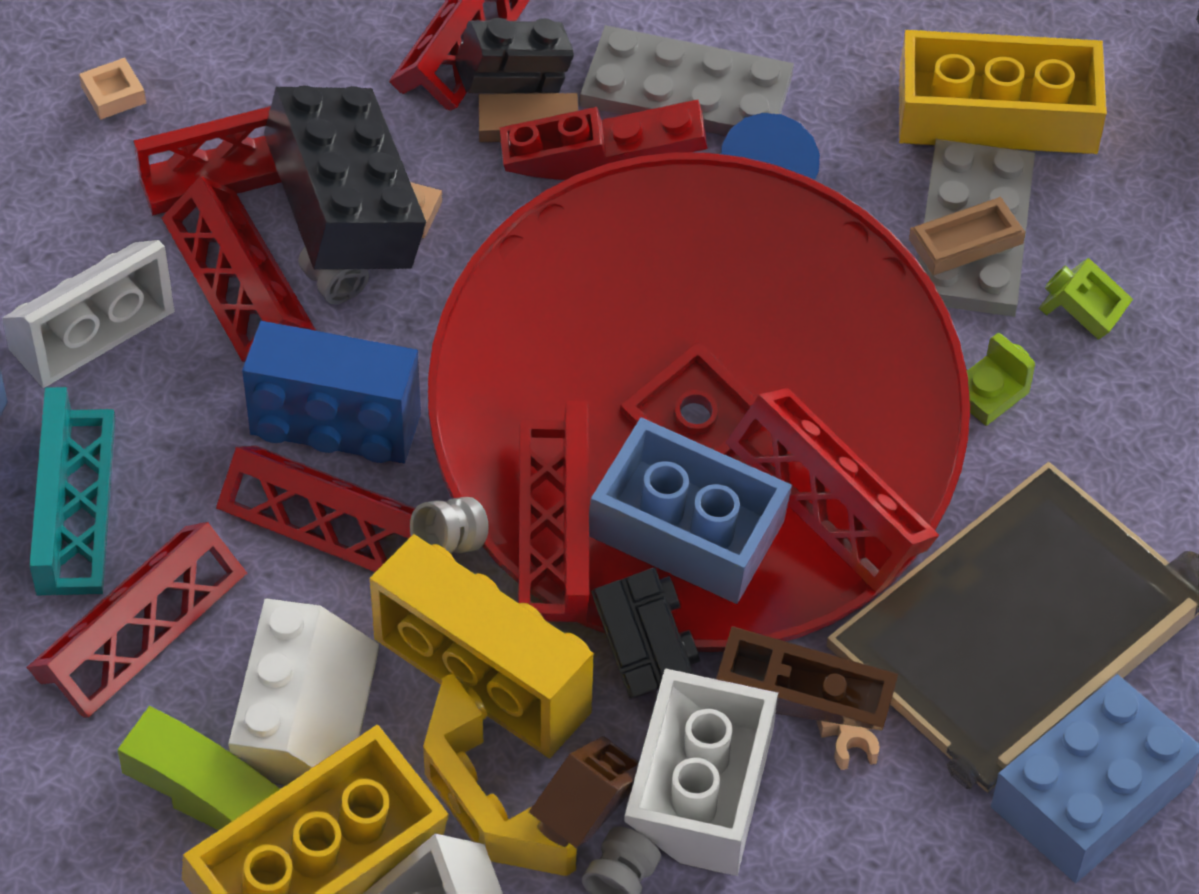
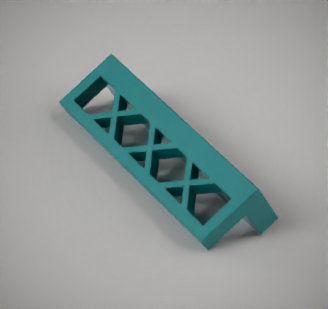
(53, 488)

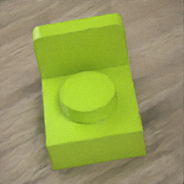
(1087, 296)
(999, 379)

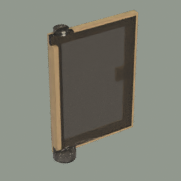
(1020, 622)

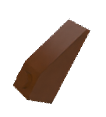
(808, 680)
(585, 792)

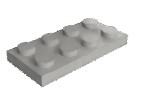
(652, 71)
(967, 177)

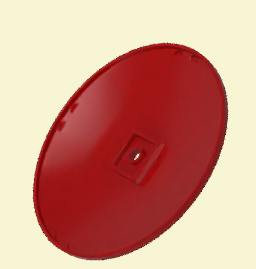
(702, 289)

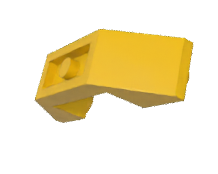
(452, 731)

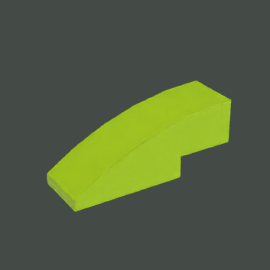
(191, 770)

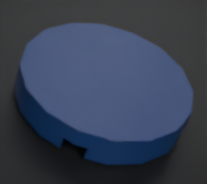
(774, 141)

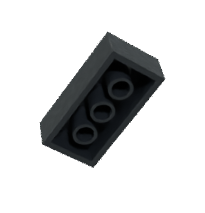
(344, 178)

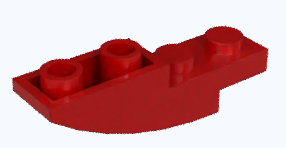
(581, 141)

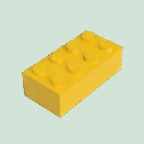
(1002, 91)
(462, 623)
(324, 830)

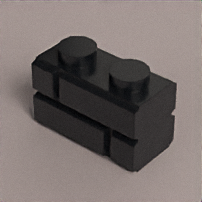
(514, 56)
(643, 630)

